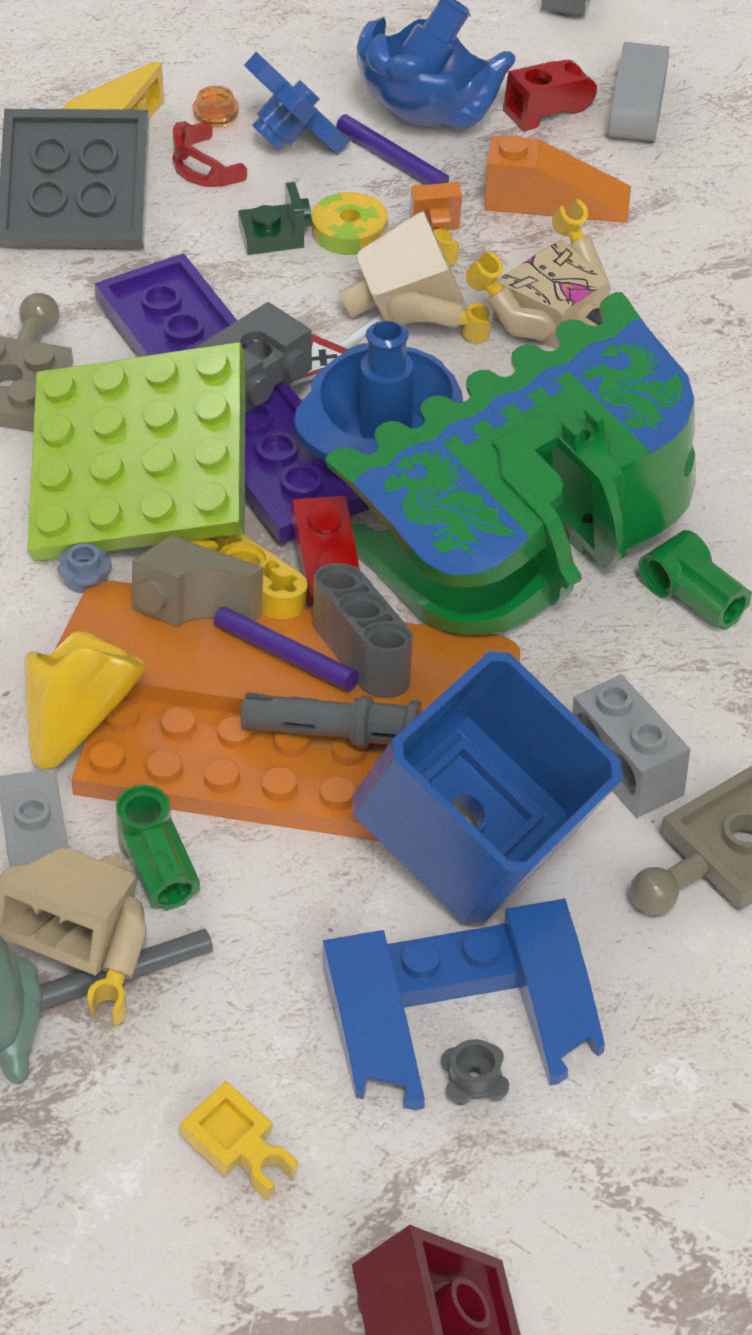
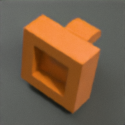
(440, 204)

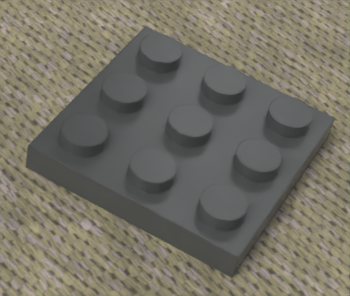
(73, 178)

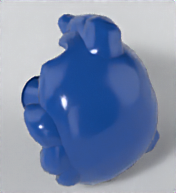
(427, 72)

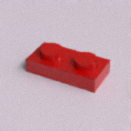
(322, 535)

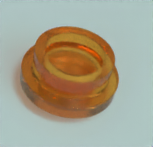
(215, 106)

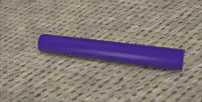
(391, 151)
(286, 649)

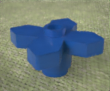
(290, 110)

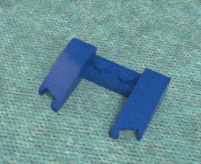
(530, 952)

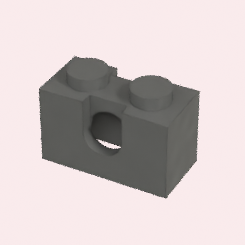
(277, 356)

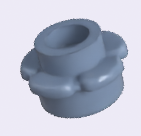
(83, 567)

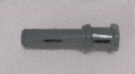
(359, 721)

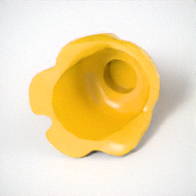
(74, 693)

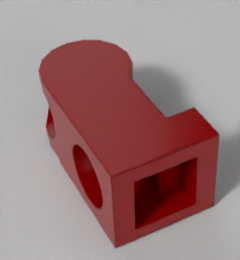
(546, 91)

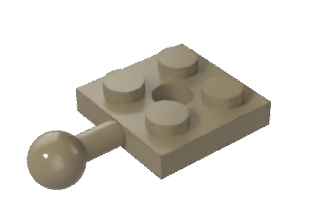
(25, 357)
(705, 837)

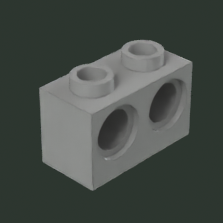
(649, 749)

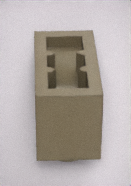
(192, 582)

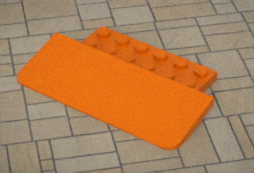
(185, 726)

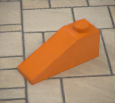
(538, 178)

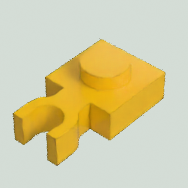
(233, 1133)

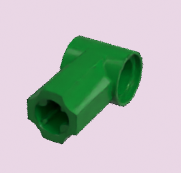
(686, 570)
(155, 847)

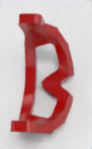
(219, 175)

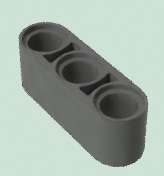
(362, 629)

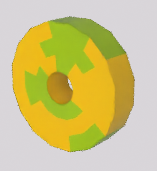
(348, 222)

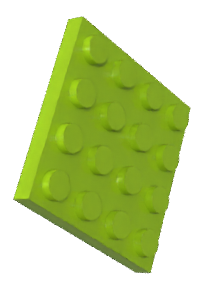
(139, 451)

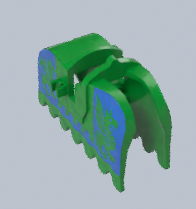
(489, 483)

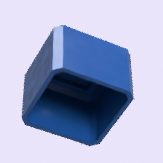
(506, 756)

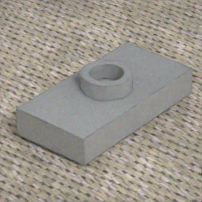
(31, 815)

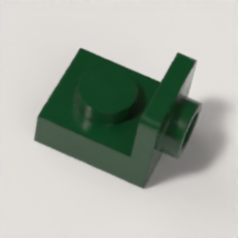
(277, 226)

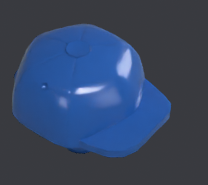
(370, 387)

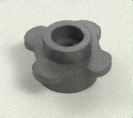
(478, 1057)

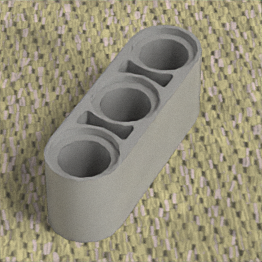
(639, 91)

